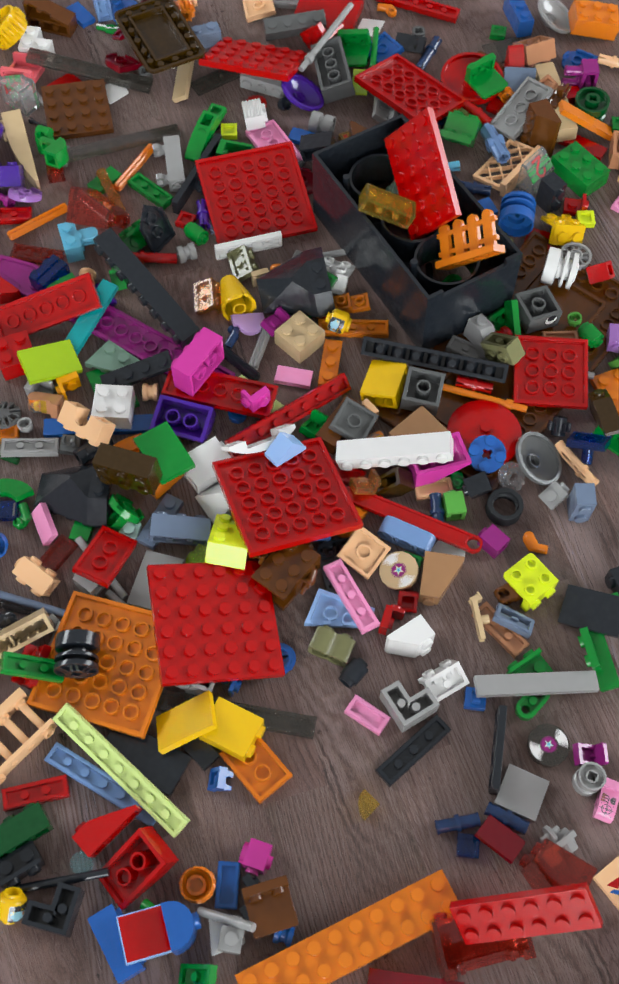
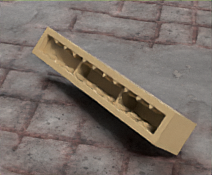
(18, 140)
(25, 631)

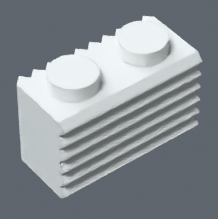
(254, 114)

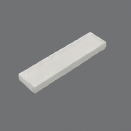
(256, 243)

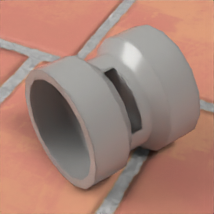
(186, 252)

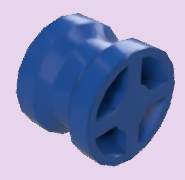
(284, 936)

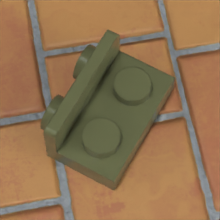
(242, 262)

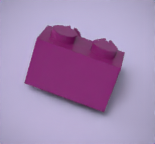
(586, 74)

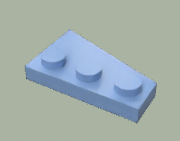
(329, 611)

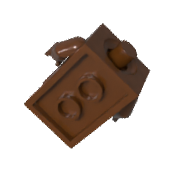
(288, 572)

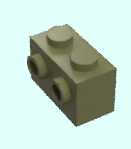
(502, 348)

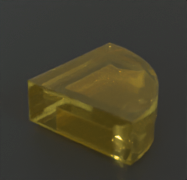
(366, 804)

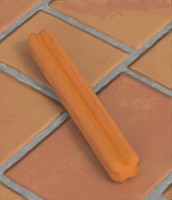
(133, 167)
(37, 221)

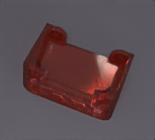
(94, 209)
(554, 866)
(456, 956)

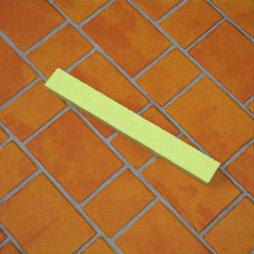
(121, 770)

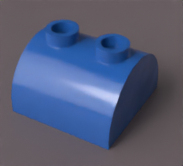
(180, 926)

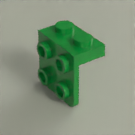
(356, 46)
(484, 77)

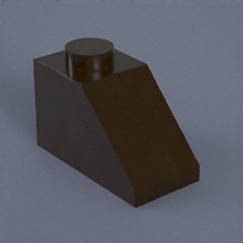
(395, 483)

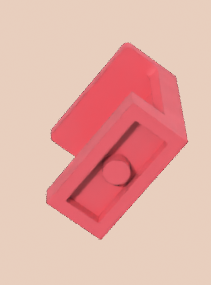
(20, 67)

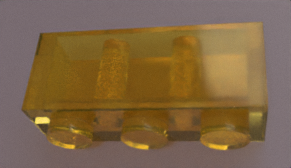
(387, 206)

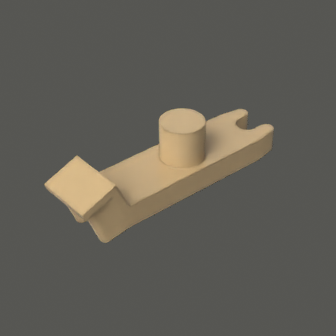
(478, 618)

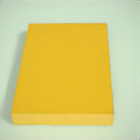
(186, 722)

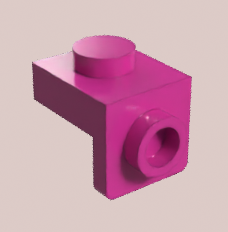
(257, 400)

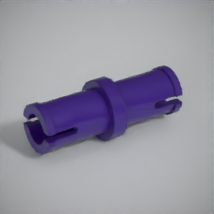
(202, 214)

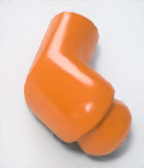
(389, 9)

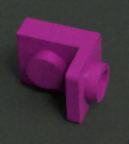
(275, 321)

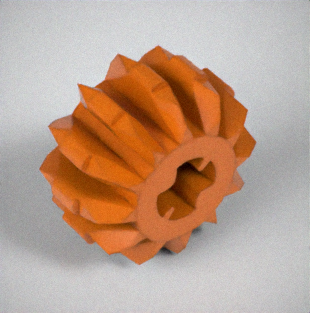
(186, 8)

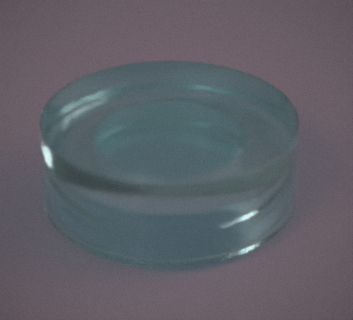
(81, 862)

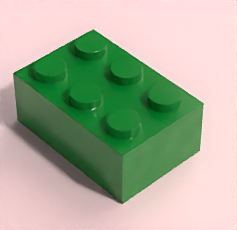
(580, 169)

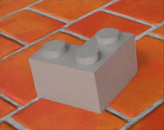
(405, 709)

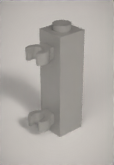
(174, 163)

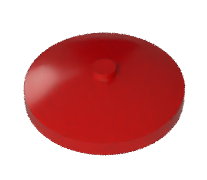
(454, 74)
(486, 418)

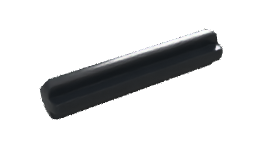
(240, 364)

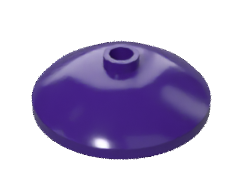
(303, 93)

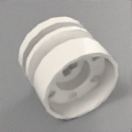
(560, 268)

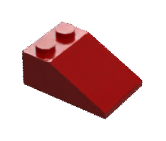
(137, 866)

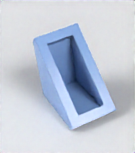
(284, 448)

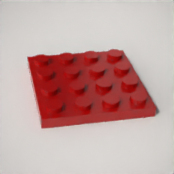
(552, 373)

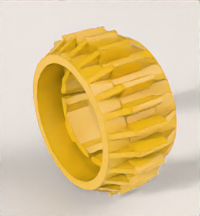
(12, 26)

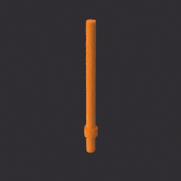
(508, 403)

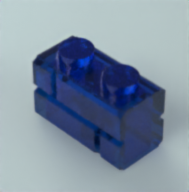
(48, 272)

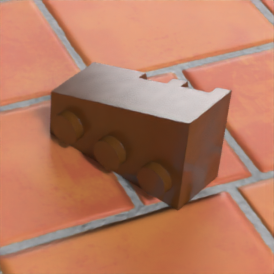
(50, 17)

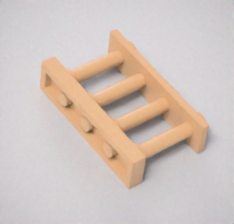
(16, 702)

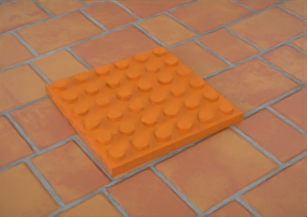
(128, 676)

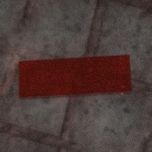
(34, 254)

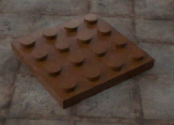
(77, 109)

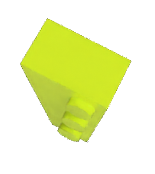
(225, 544)

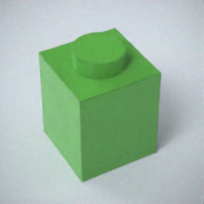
(454, 505)

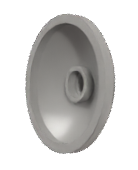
(554, 15)

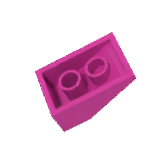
(435, 471)

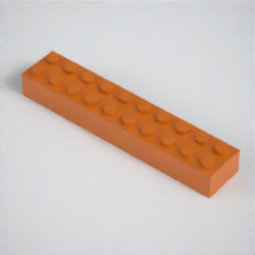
(357, 938)

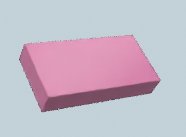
(293, 377)
(44, 524)
(367, 715)

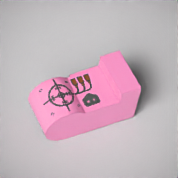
(607, 801)

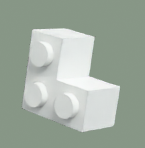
(34, 39)

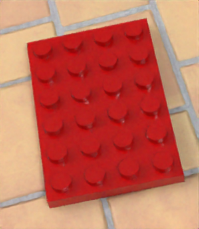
(253, 59)
(408, 88)
(423, 173)

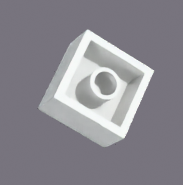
(115, 404)

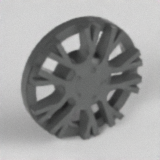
(7, 411)

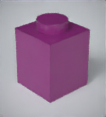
(493, 540)

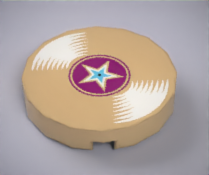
(399, 570)

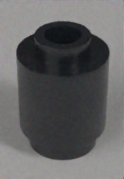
(353, 672)

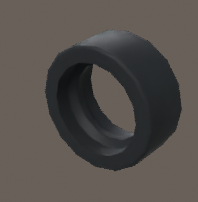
(509, 494)

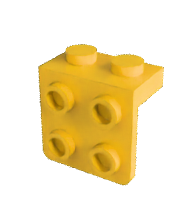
(564, 229)

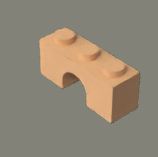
(96, 429)

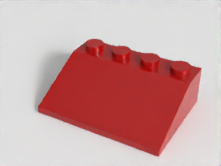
(332, 10)

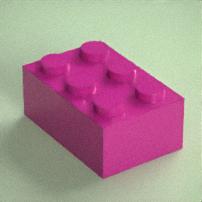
(197, 361)

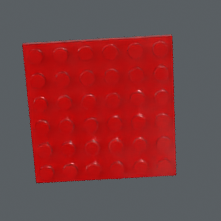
(256, 193)
(287, 502)
(213, 624)

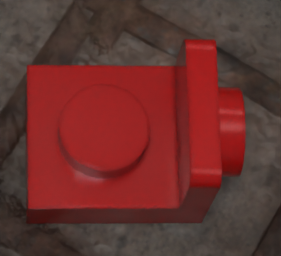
(571, 205)
(390, 613)

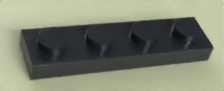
(139, 370)

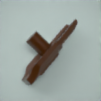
(559, 95)

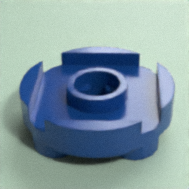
(491, 444)

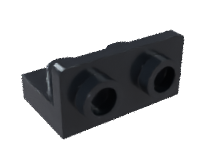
(20, 864)

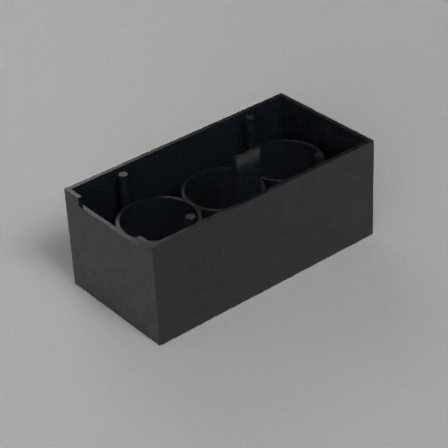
(390, 264)

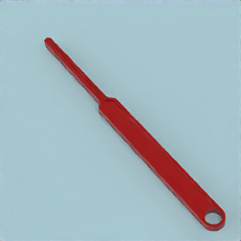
(441, 530)

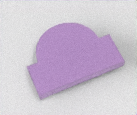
(248, 323)

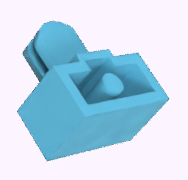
(75, 240)

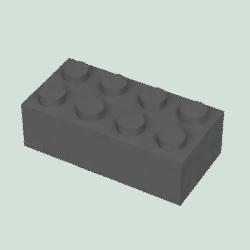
(333, 71)

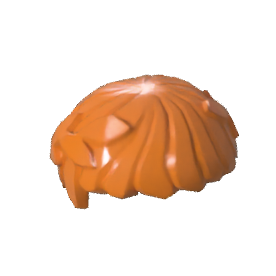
(197, 884)

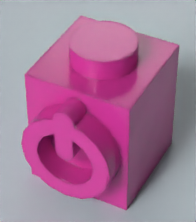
(256, 857)

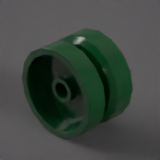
(593, 102)

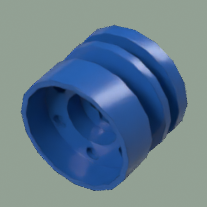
(517, 213)

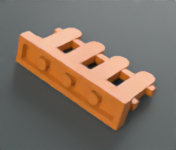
(475, 243)

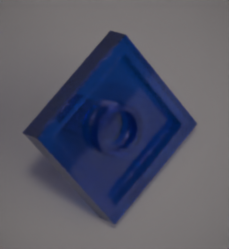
(588, 443)

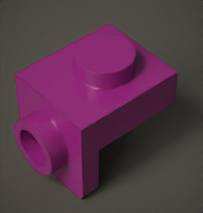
(590, 753)

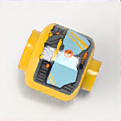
(338, 321)
(12, 905)

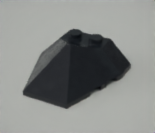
(298, 285)
(76, 495)

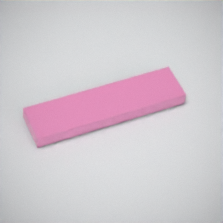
(351, 596)

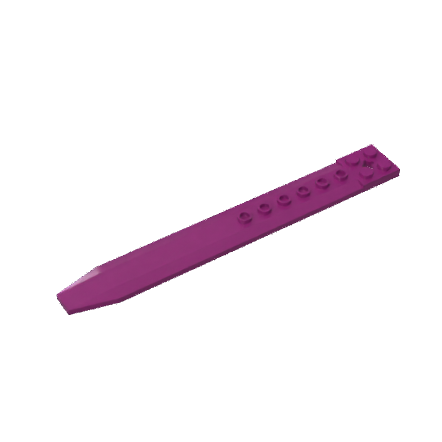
(114, 324)

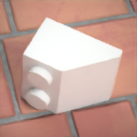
(411, 639)

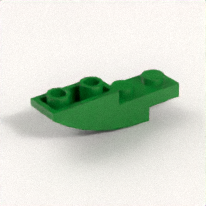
(204, 131)

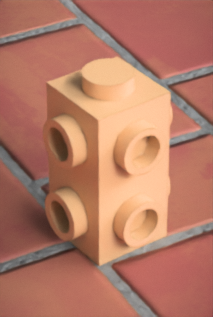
(32, 573)

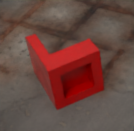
(600, 272)

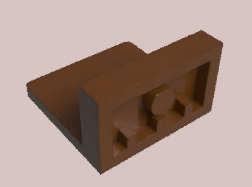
(270, 906)

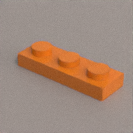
(330, 360)

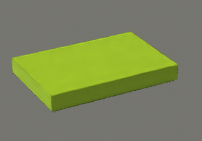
(49, 361)

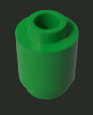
(196, 233)
(590, 332)

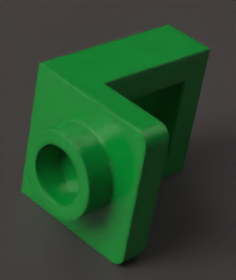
(313, 424)

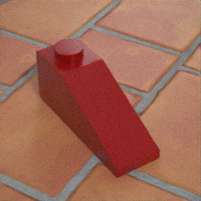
(100, 831)

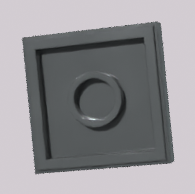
(353, 420)

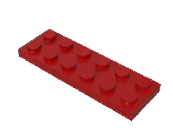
(50, 306)
(224, 393)
(526, 914)

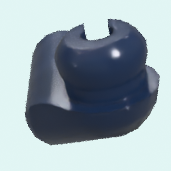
(233, 337)

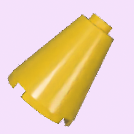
(235, 297)

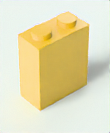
(384, 383)
(235, 730)

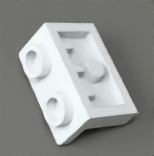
(444, 679)

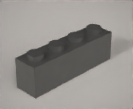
(292, 24)

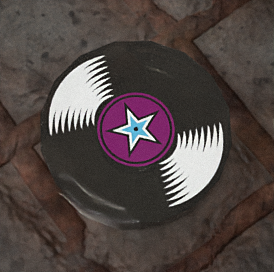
(548, 745)

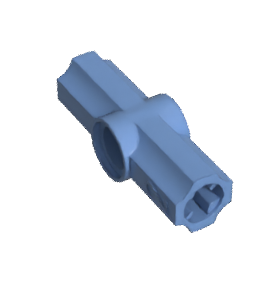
(495, 143)

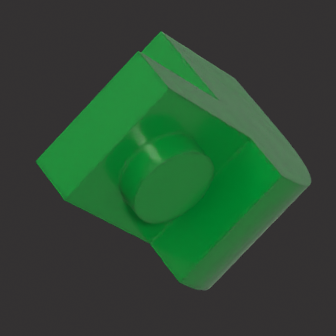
(54, 151)

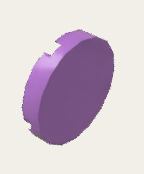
(25, 195)

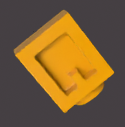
(67, 383)

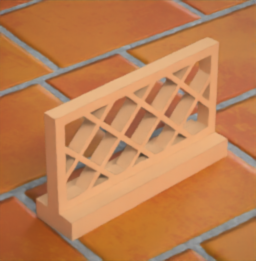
(510, 179)

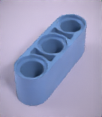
(406, 535)

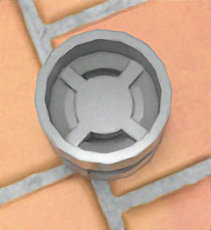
(321, 123)
(589, 779)

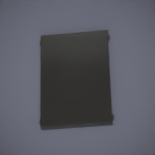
(500, 48)

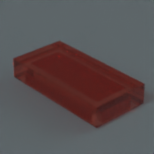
(58, 553)

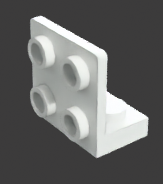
(342, 271)

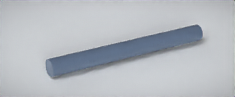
(31, 603)

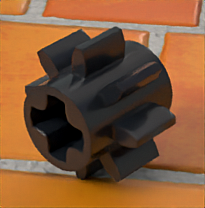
(559, 426)

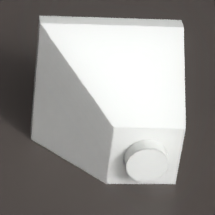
(213, 502)

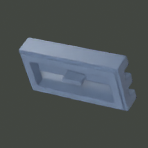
(512, 622)

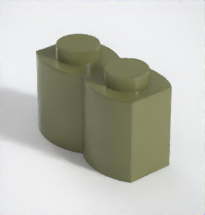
(331, 646)

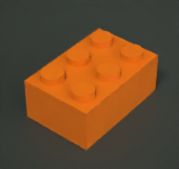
(594, 19)

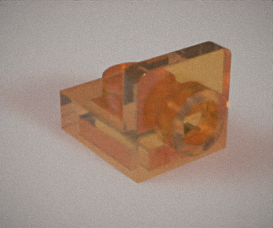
(365, 485)

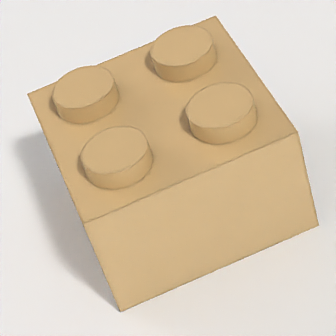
(299, 337)

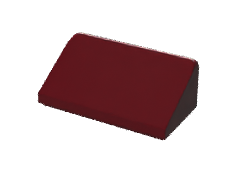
(500, 839)

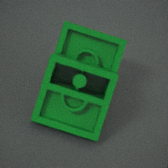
(461, 128)

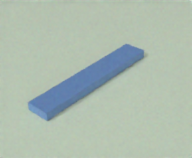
(93, 779)

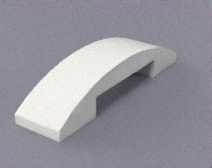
(259, 446)

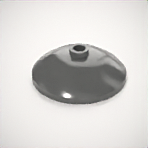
(538, 458)

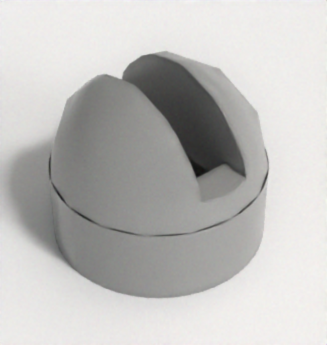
(22, 425)

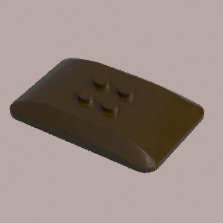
(159, 35)

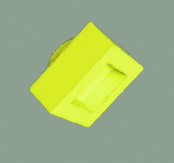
(229, 131)
(586, 218)

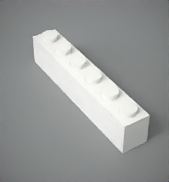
(395, 450)

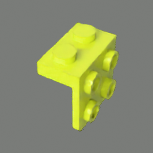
(531, 581)

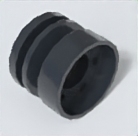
(76, 653)

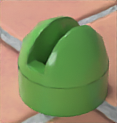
(571, 319)

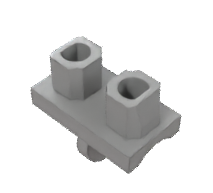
(561, 837)

